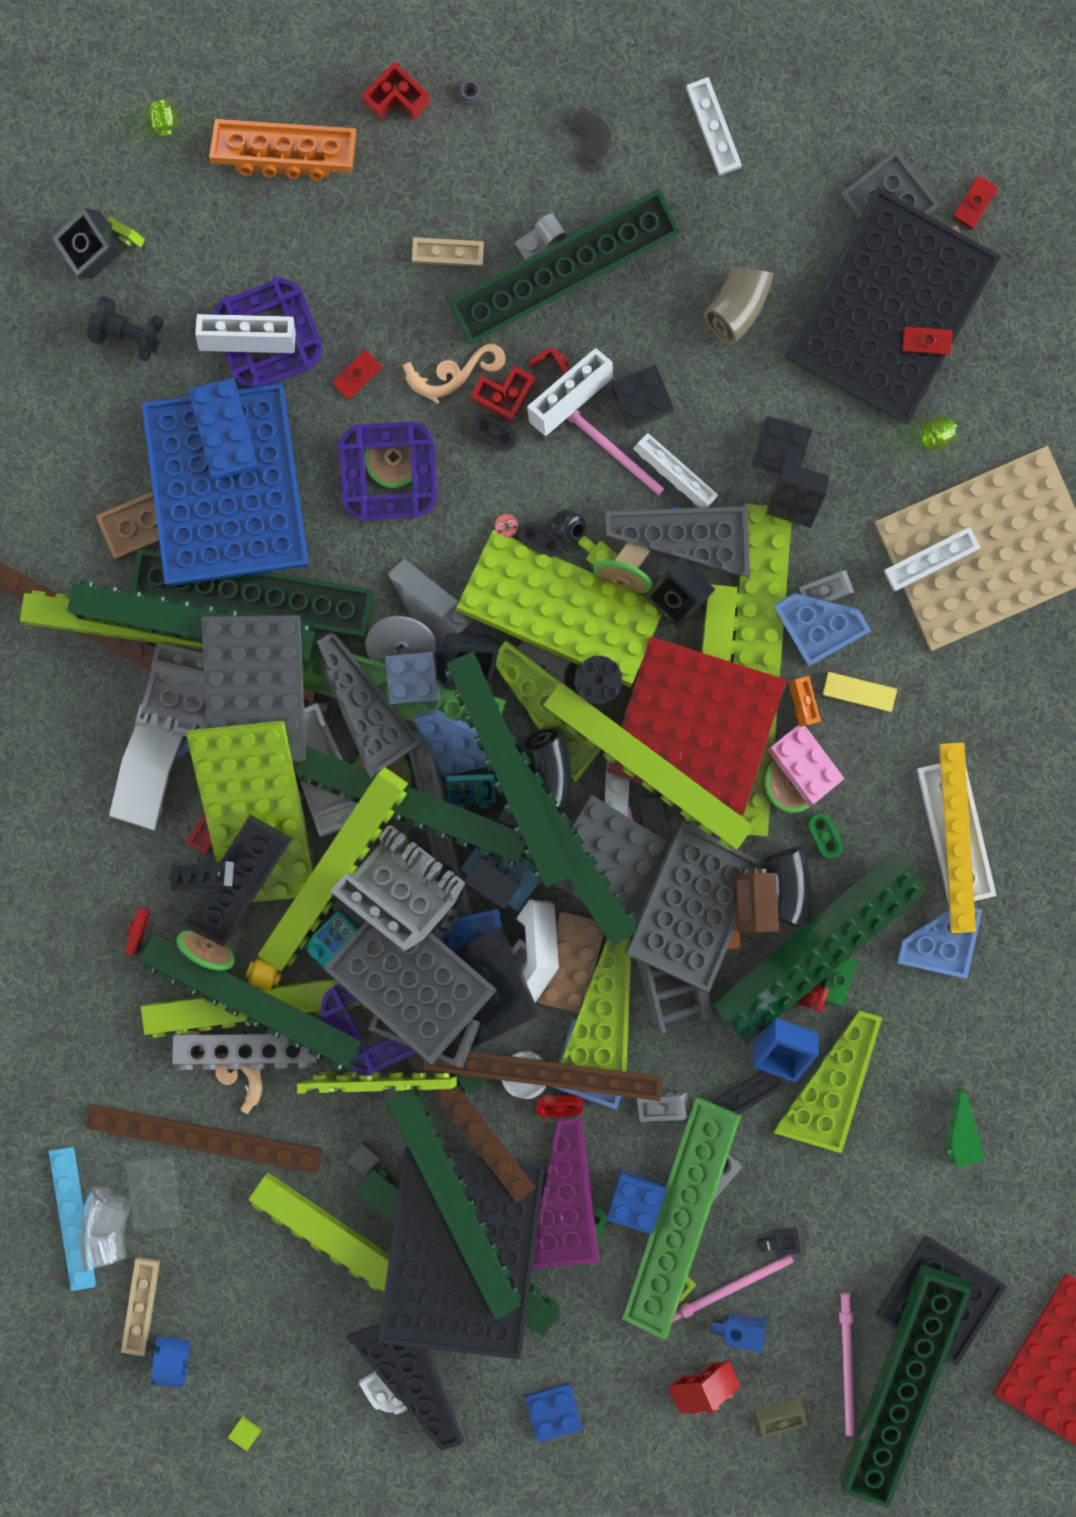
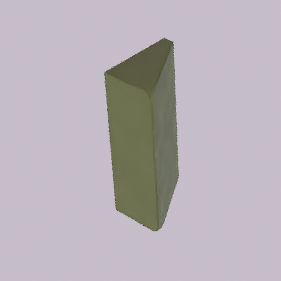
(781, 1417)

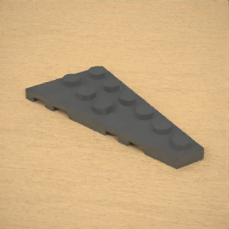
(700, 535)
(374, 724)

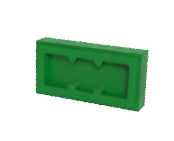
(839, 982)

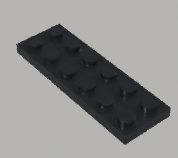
(254, 857)

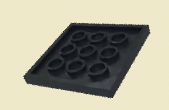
(512, 1002)
(982, 1300)

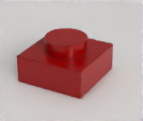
(815, 999)

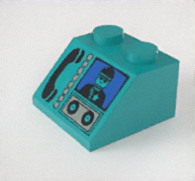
(472, 789)
(331, 938)

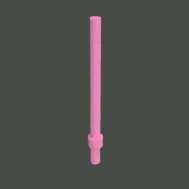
(615, 452)
(687, 1309)
(846, 1320)

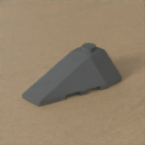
(428, 602)

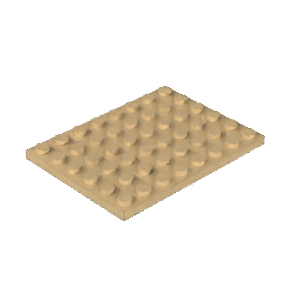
(1024, 540)

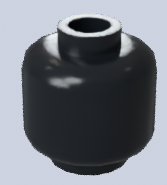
(568, 526)

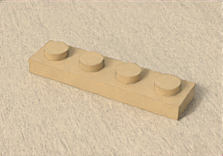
(140, 1306)

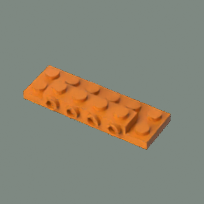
(283, 148)

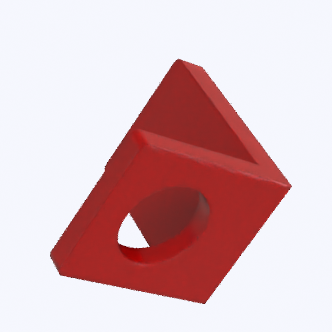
(559, 359)

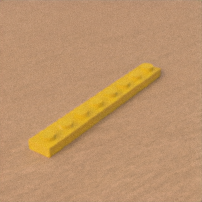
(957, 837)

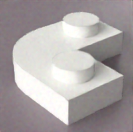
(380, 1395)

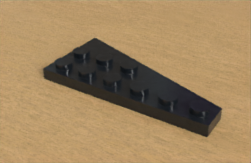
(414, 1381)

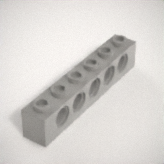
(184, 1045)

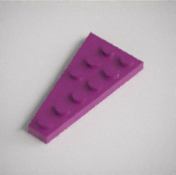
(566, 1212)

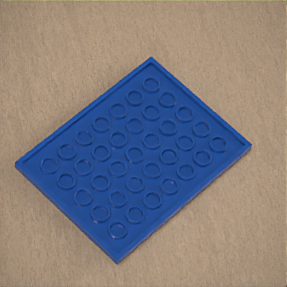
(232, 522)

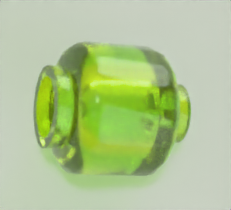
(161, 117)
(939, 433)

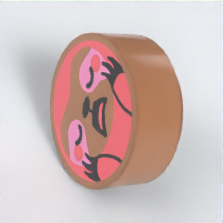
(506, 525)

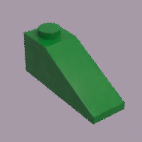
(963, 1136)

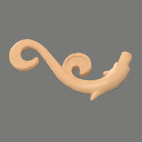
(459, 377)
(255, 1087)

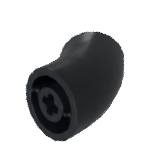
(551, 759)
(792, 884)

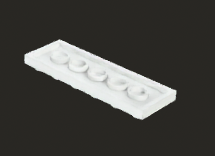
(931, 790)

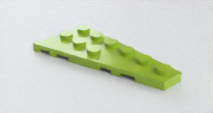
(533, 688)
(602, 1022)
(352, 1082)
(829, 1098)

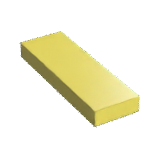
(859, 692)

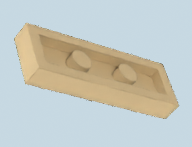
(447, 252)

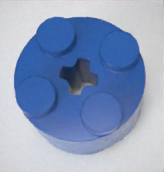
(168, 1362)

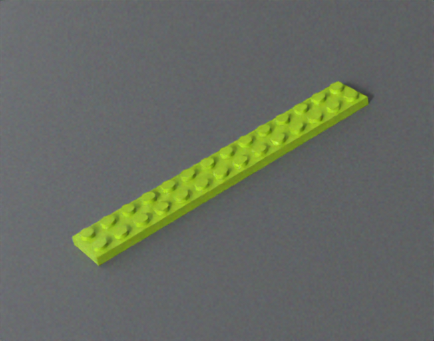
(761, 628)

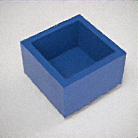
(785, 1050)
(636, 1201)

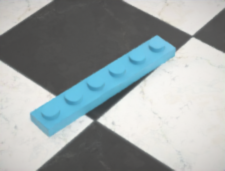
(70, 1211)

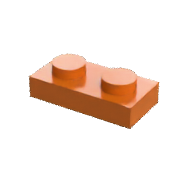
(804, 701)

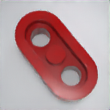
(559, 1106)

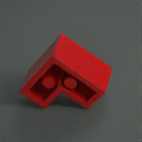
(394, 89)
(504, 400)
(705, 1390)

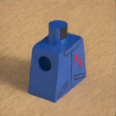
(751, 1332)

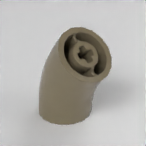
(738, 303)

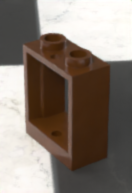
(756, 901)

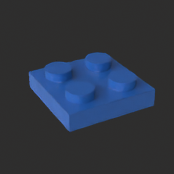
(553, 1412)

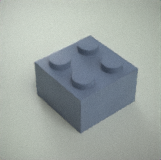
(412, 678)

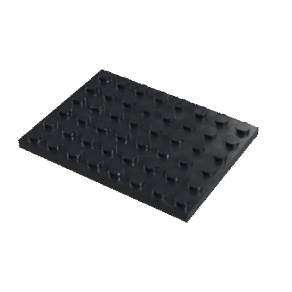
(890, 276)
(427, 1285)

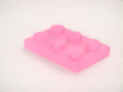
(805, 764)

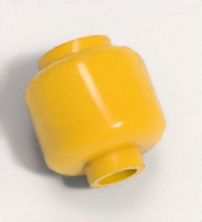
(262, 975)

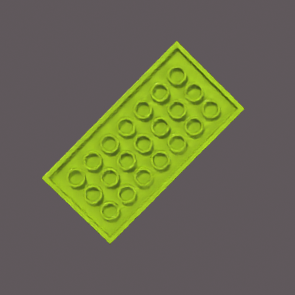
(558, 606)
(253, 773)

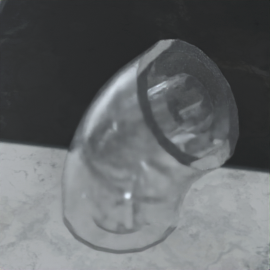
(103, 1228)

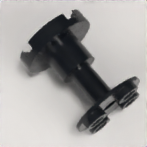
(111, 324)
(595, 679)

